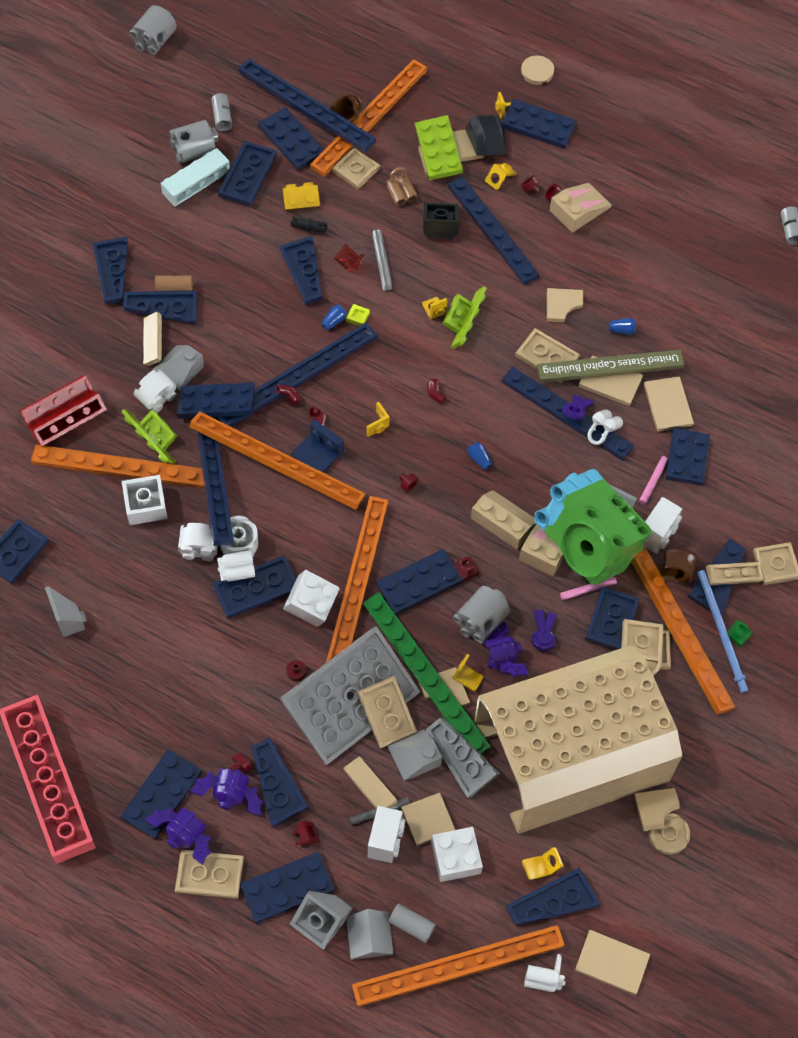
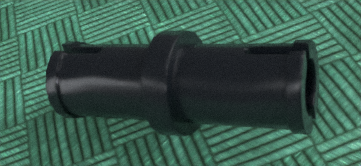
(309, 224)

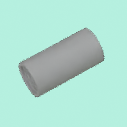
(221, 112)
(790, 224)
(412, 923)

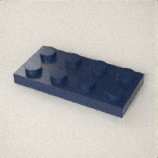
(538, 123)
(291, 138)
(247, 173)
(216, 400)
(271, 582)
(419, 582)
(163, 788)
(286, 887)

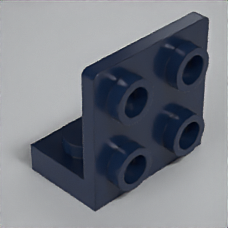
(319, 447)

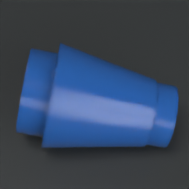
(334, 317)
(623, 326)
(479, 454)

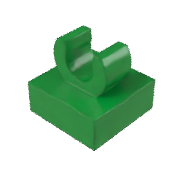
(739, 633)

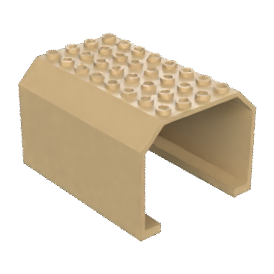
(582, 735)

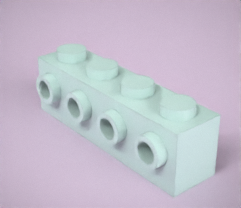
(195, 177)

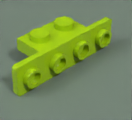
(461, 314)
(155, 431)

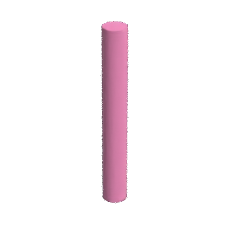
(653, 480)
(587, 588)

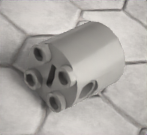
(153, 29)
(193, 141)
(482, 613)

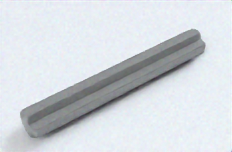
(382, 260)

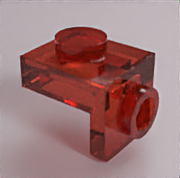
(349, 258)

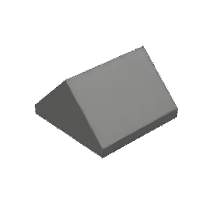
(369, 934)

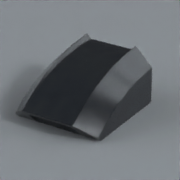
(487, 135)
(440, 220)

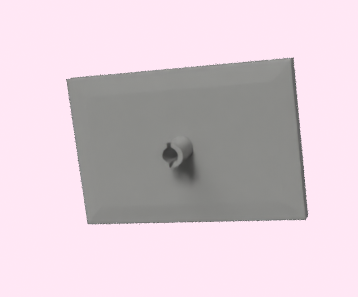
(321, 702)

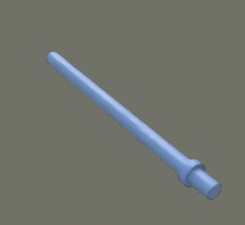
(739, 677)

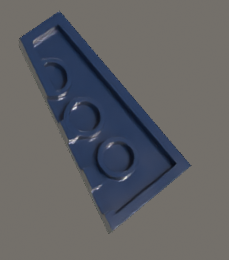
(111, 265)
(303, 268)
(173, 305)
(730, 553)
(278, 787)
(560, 897)

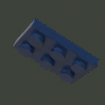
(687, 456)
(18, 549)
(608, 618)

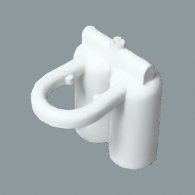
(609, 423)
(236, 566)
(545, 978)

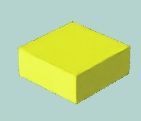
(357, 315)

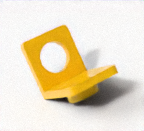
(500, 105)
(502, 170)
(437, 308)
(379, 425)
(467, 676)
(540, 866)

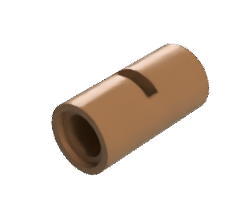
(174, 283)

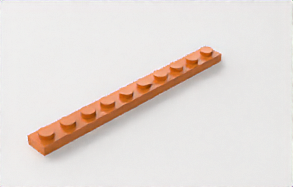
(371, 115)
(277, 460)
(117, 466)
(358, 576)
(682, 633)
(457, 966)

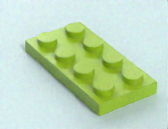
(438, 147)

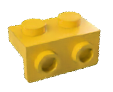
(301, 197)

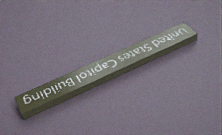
(610, 366)

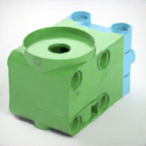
(592, 526)

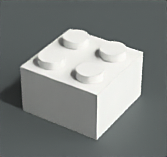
(144, 500)
(663, 524)
(311, 598)
(384, 835)
(456, 854)

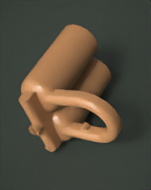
(401, 188)

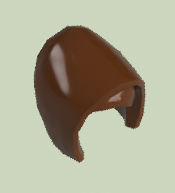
(347, 106)
(679, 565)

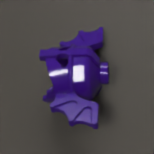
(504, 652)
(229, 790)
(183, 831)

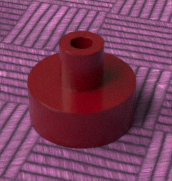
(529, 184)
(553, 190)
(408, 482)
(296, 670)
(241, 763)

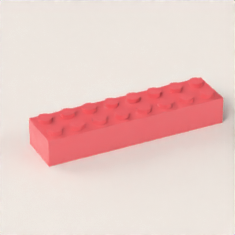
(47, 779)

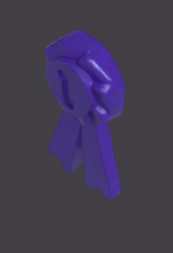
(576, 409)
(544, 639)

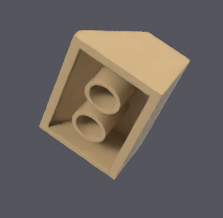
(503, 518)

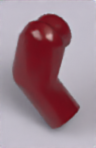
(433, 391)
(291, 392)
(317, 414)

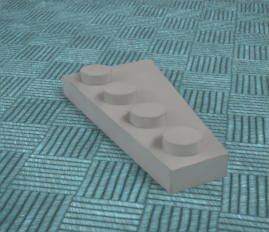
(463, 760)

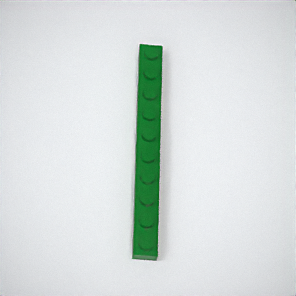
(424, 672)

